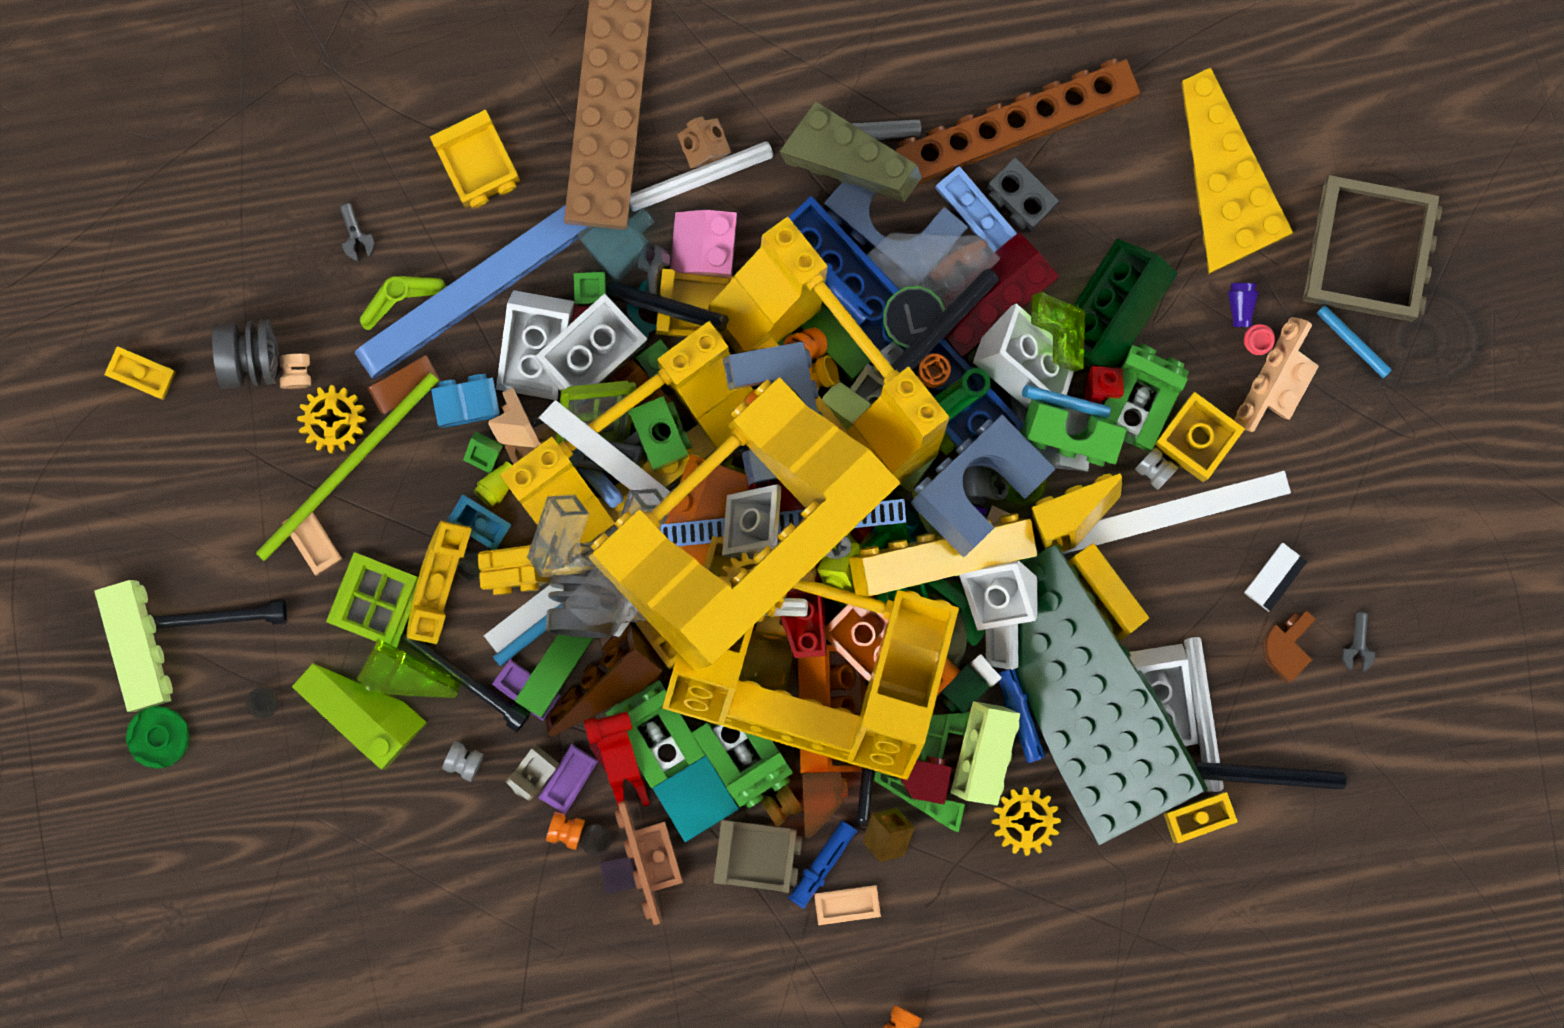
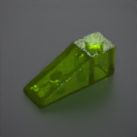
(402, 674)

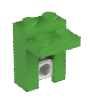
(1157, 374)
(645, 707)
(755, 779)

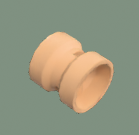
(294, 371)

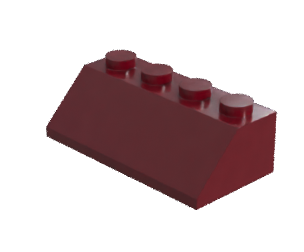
(1020, 274)

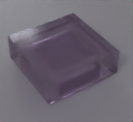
(618, 875)

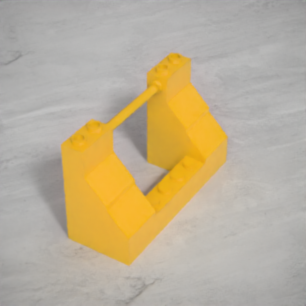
(785, 289)
(697, 380)
(814, 460)
(895, 706)

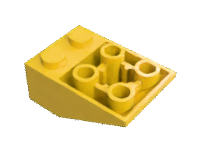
(1073, 515)

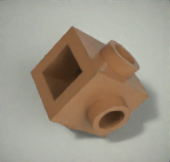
(703, 142)

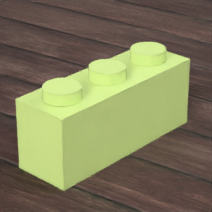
(985, 753)

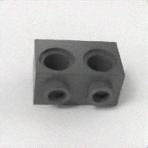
(1028, 190)

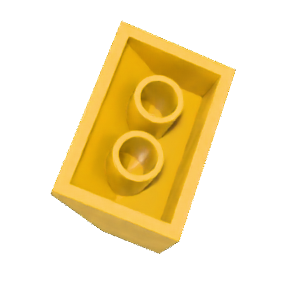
(1109, 591)

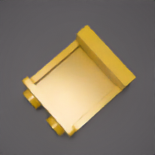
(475, 160)
(689, 289)

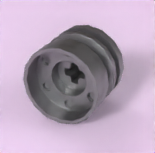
(243, 354)
(564, 622)

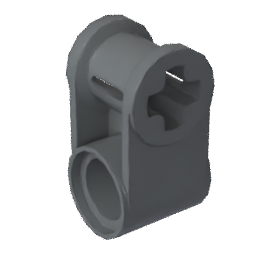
(983, 485)

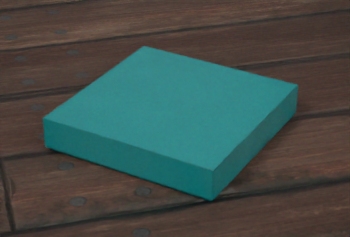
(695, 798)

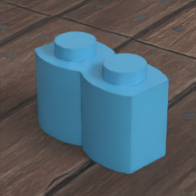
(465, 402)

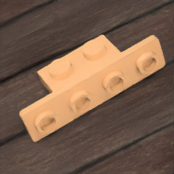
(1281, 378)

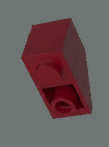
(928, 780)

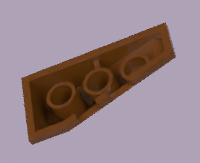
(620, 673)

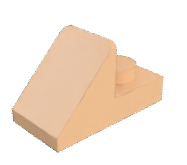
(513, 425)

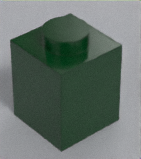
(963, 690)

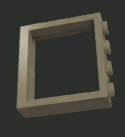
(1321, 242)

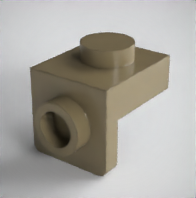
(532, 773)

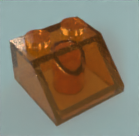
(821, 798)

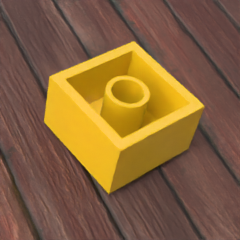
(1199, 437)

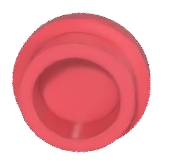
(1259, 339)

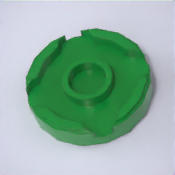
(158, 737)

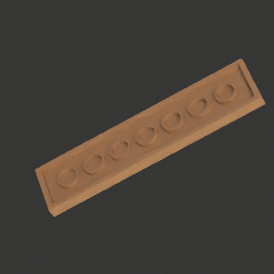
(608, 113)

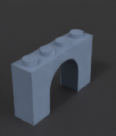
(851, 205)
(754, 367)
(944, 499)

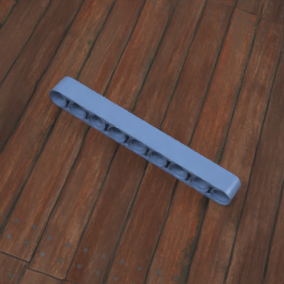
(467, 294)

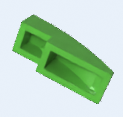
(841, 345)
(552, 673)

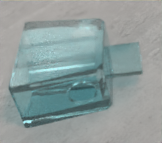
(616, 248)

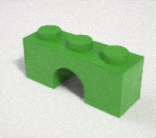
(1098, 441)

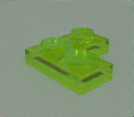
(1067, 326)

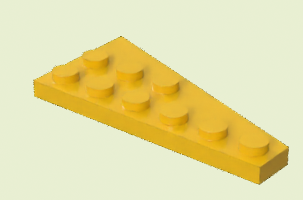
(1231, 189)

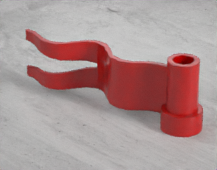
(617, 753)

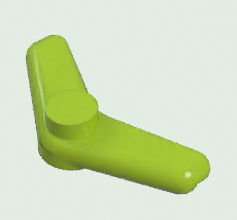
(395, 289)

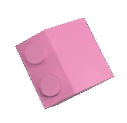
(704, 243)

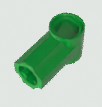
(959, 396)

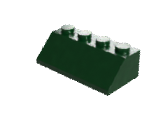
(1121, 301)

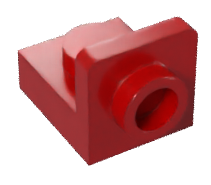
(1103, 384)

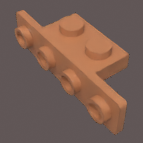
(653, 858)

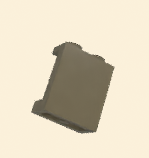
(757, 856)

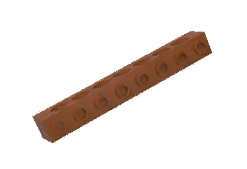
(1122, 91)

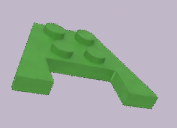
(939, 727)

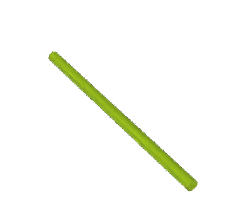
(347, 466)

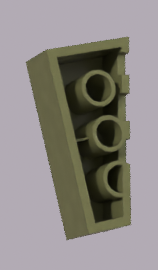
(843, 151)

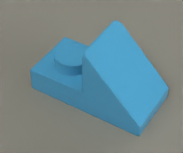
(485, 525)

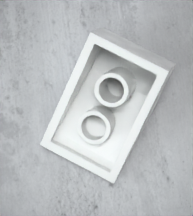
(528, 328)
(1169, 677)

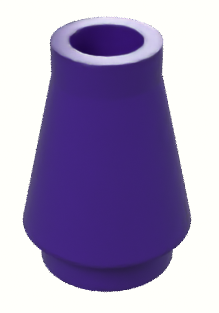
(1242, 303)

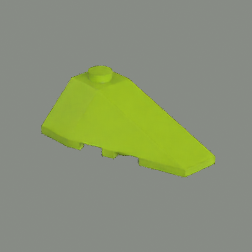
(368, 719)

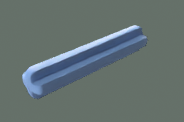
(599, 482)

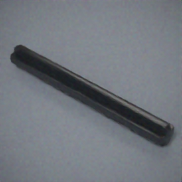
(666, 306)
(946, 321)
(1271, 775)

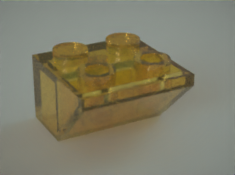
(767, 661)

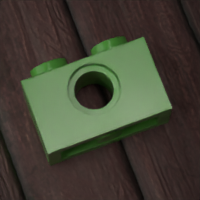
(664, 452)

